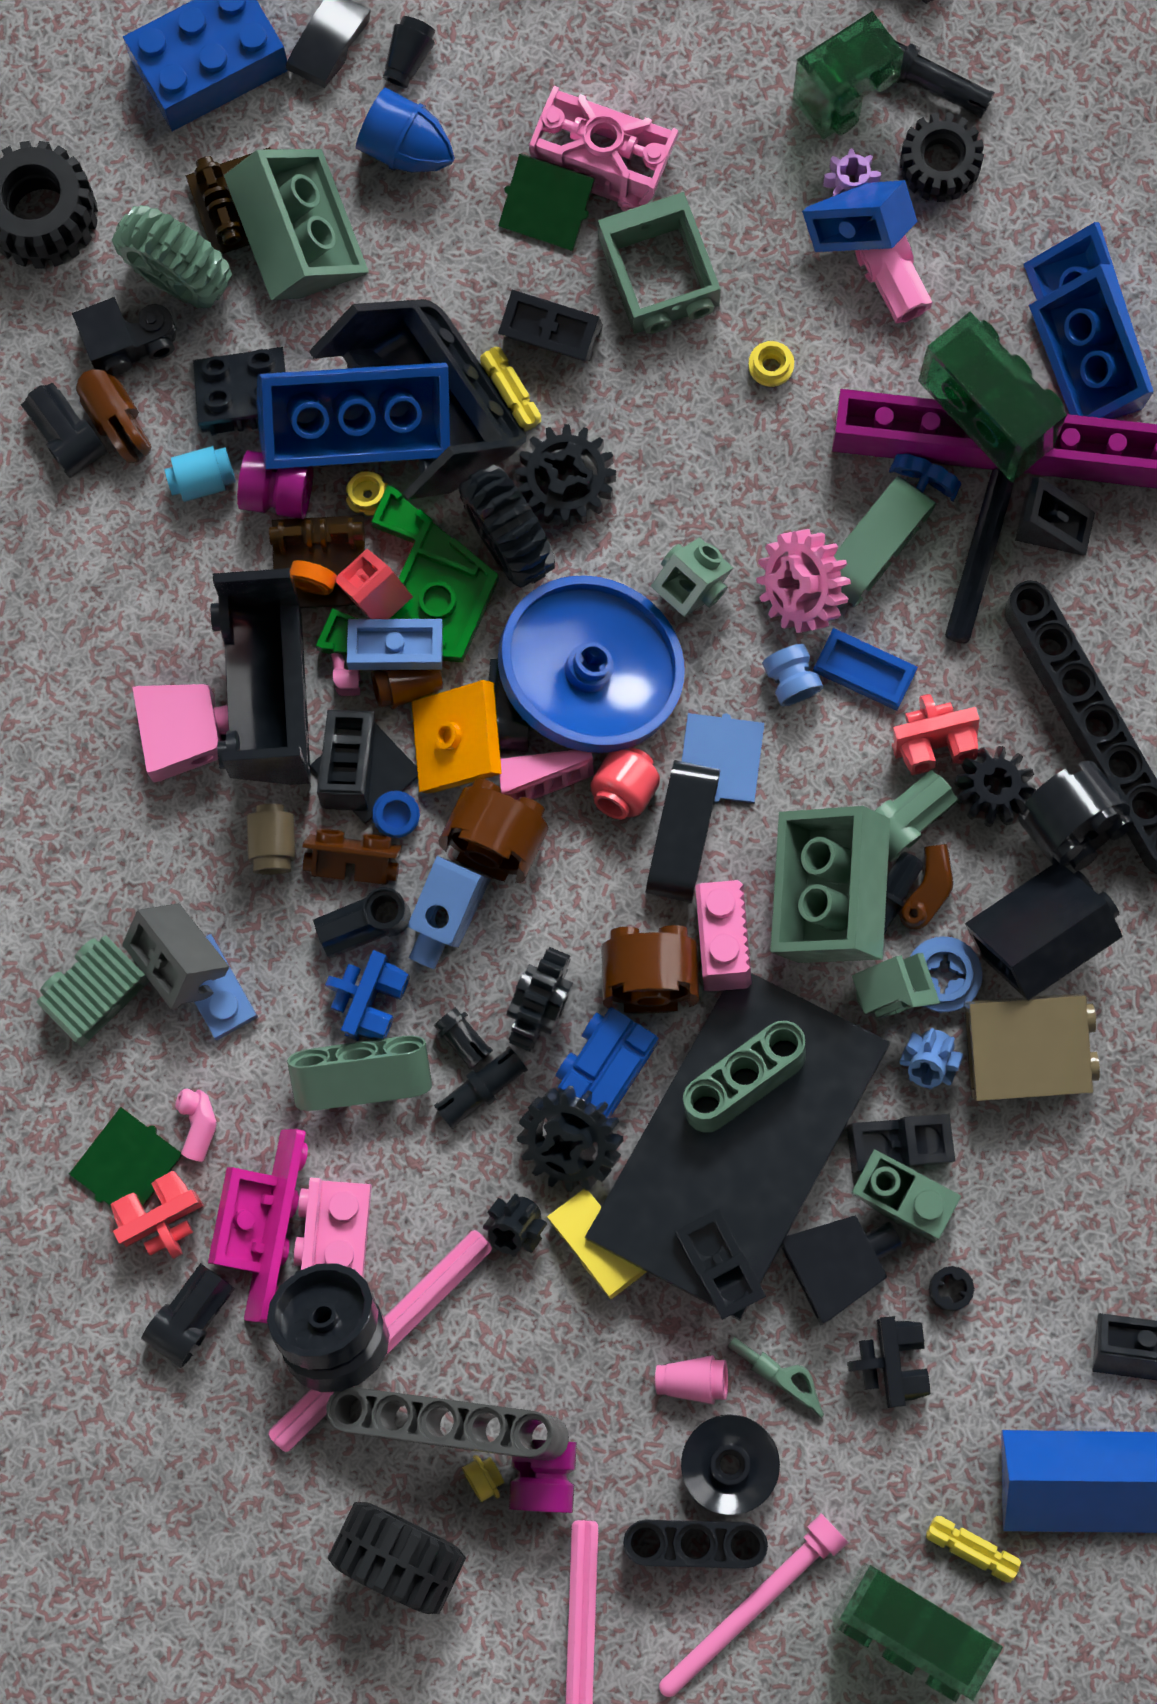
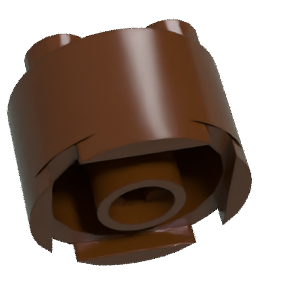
(495, 831)
(649, 969)

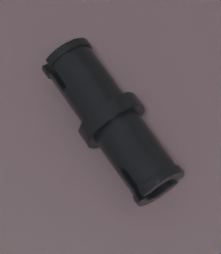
(481, 1087)

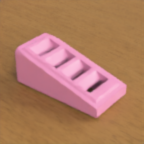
(544, 773)

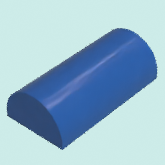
(353, 415)

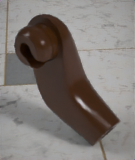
(933, 891)

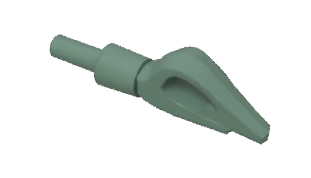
(782, 1377)

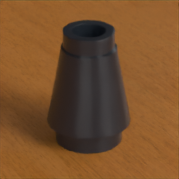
(408, 49)

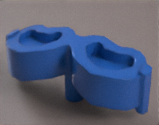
(928, 473)

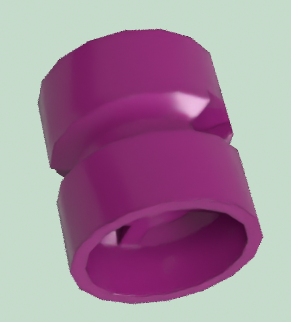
(282, 488)
(543, 1483)

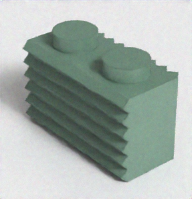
(91, 990)

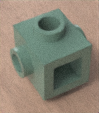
(692, 576)

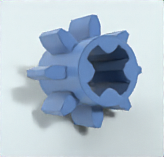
(931, 1058)

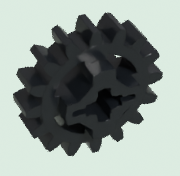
(583, 482)
(539, 999)
(573, 1121)

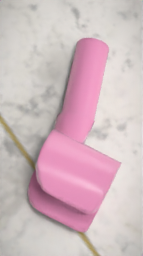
(345, 680)

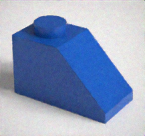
(861, 218)

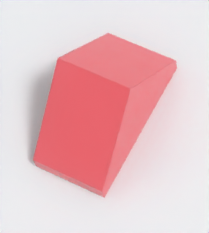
(373, 586)

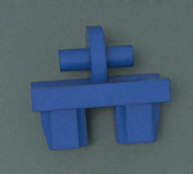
(377, 977)

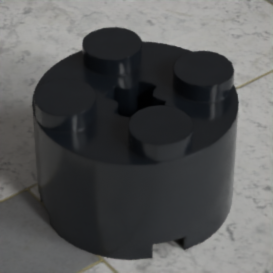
(1076, 816)

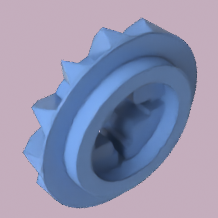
(961, 961)

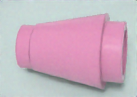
(694, 1379)

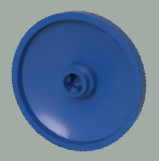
(591, 664)

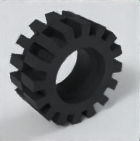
(948, 133)

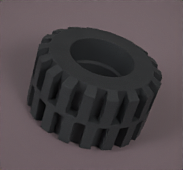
(65, 225)
(396, 1558)

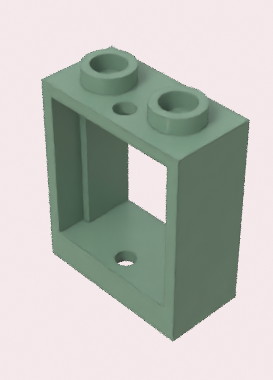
(645, 223)

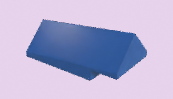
(1088, 327)
(1079, 1481)

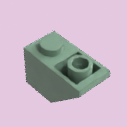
(906, 1196)

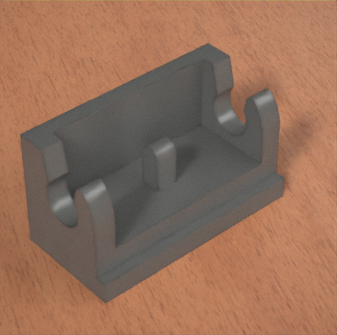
(173, 954)

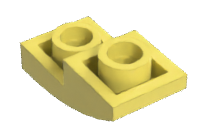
(572, 1223)

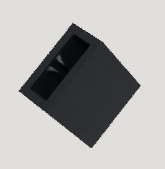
(1045, 929)

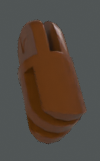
(112, 410)

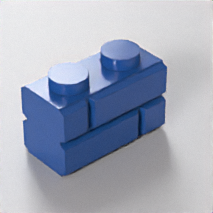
(609, 1059)

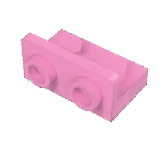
(334, 1224)

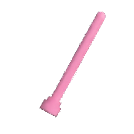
(820, 1541)

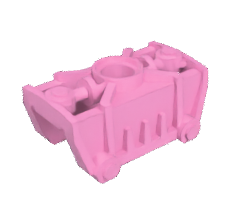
(604, 164)

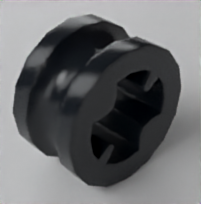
(946, 1302)

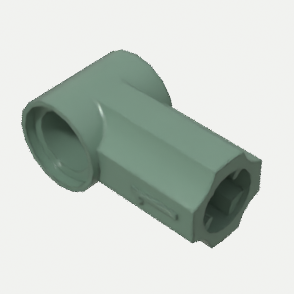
(916, 811)

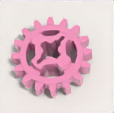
(803, 580)

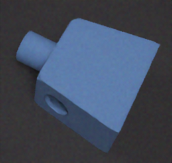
(460, 894)

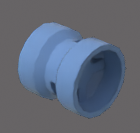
(791, 669)

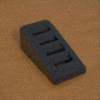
(346, 789)

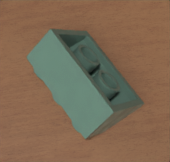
(295, 222)

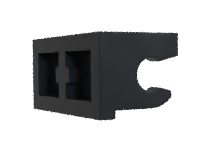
(550, 326)

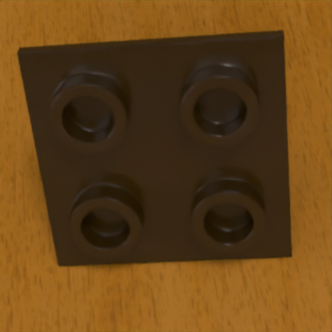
(216, 204)
(322, 541)

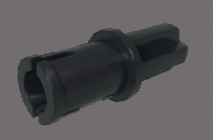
(899, 883)

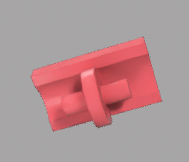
(933, 729)
(137, 1224)

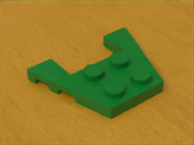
(438, 573)

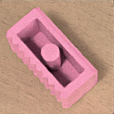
(723, 935)

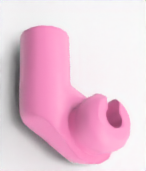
(202, 1122)

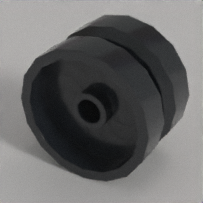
(328, 1327)

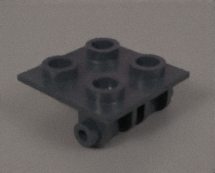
(229, 387)

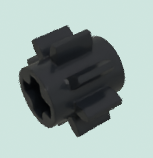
(514, 1225)

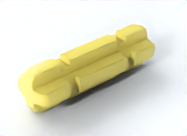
(510, 388)
(973, 1549)

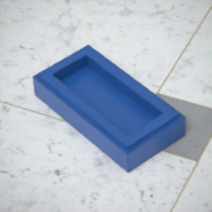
(865, 669)

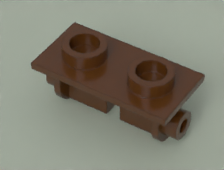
(333, 852)

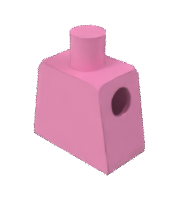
(178, 727)

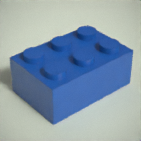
(205, 56)

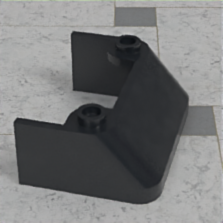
(422, 333)
(264, 677)

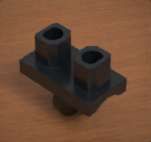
(899, 1384)

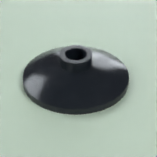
(757, 1464)

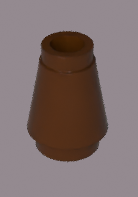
(403, 686)

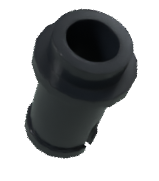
(462, 1037)

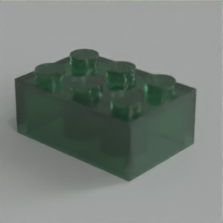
(992, 395)
(916, 1634)

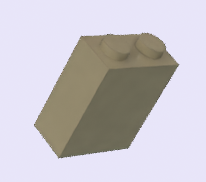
(1030, 1047)

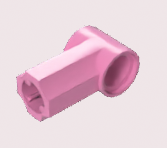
(896, 280)

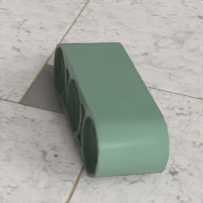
(881, 535)
(754, 1055)
(359, 1073)

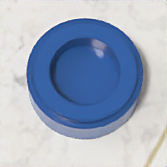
(395, 814)

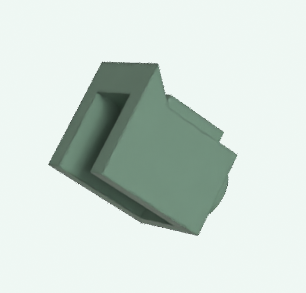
(895, 986)

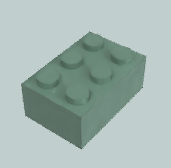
(830, 885)

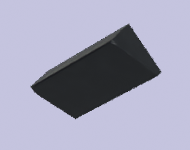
(1125, 1346)

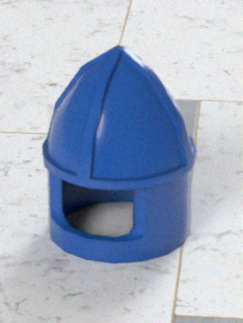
(404, 135)

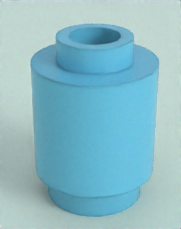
(200, 473)

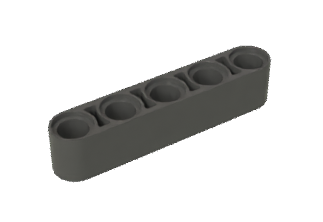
(468, 1427)

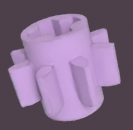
(850, 165)

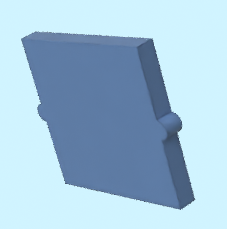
(727, 746)

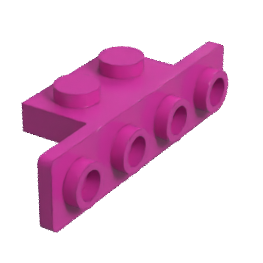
(255, 1221)

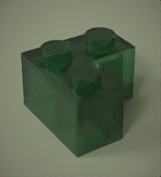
(843, 71)

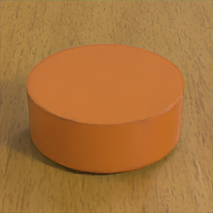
(312, 577)

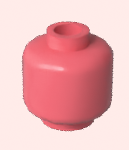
(625, 783)

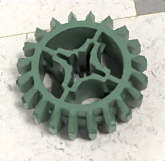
(171, 256)

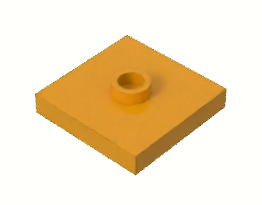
(456, 737)

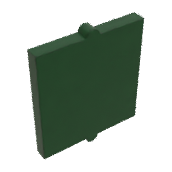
(546, 202)
(125, 1160)

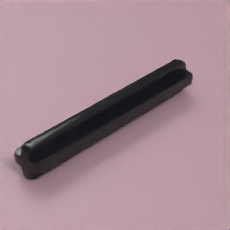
(979, 557)

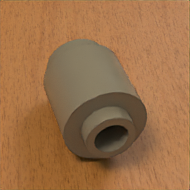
(271, 839)

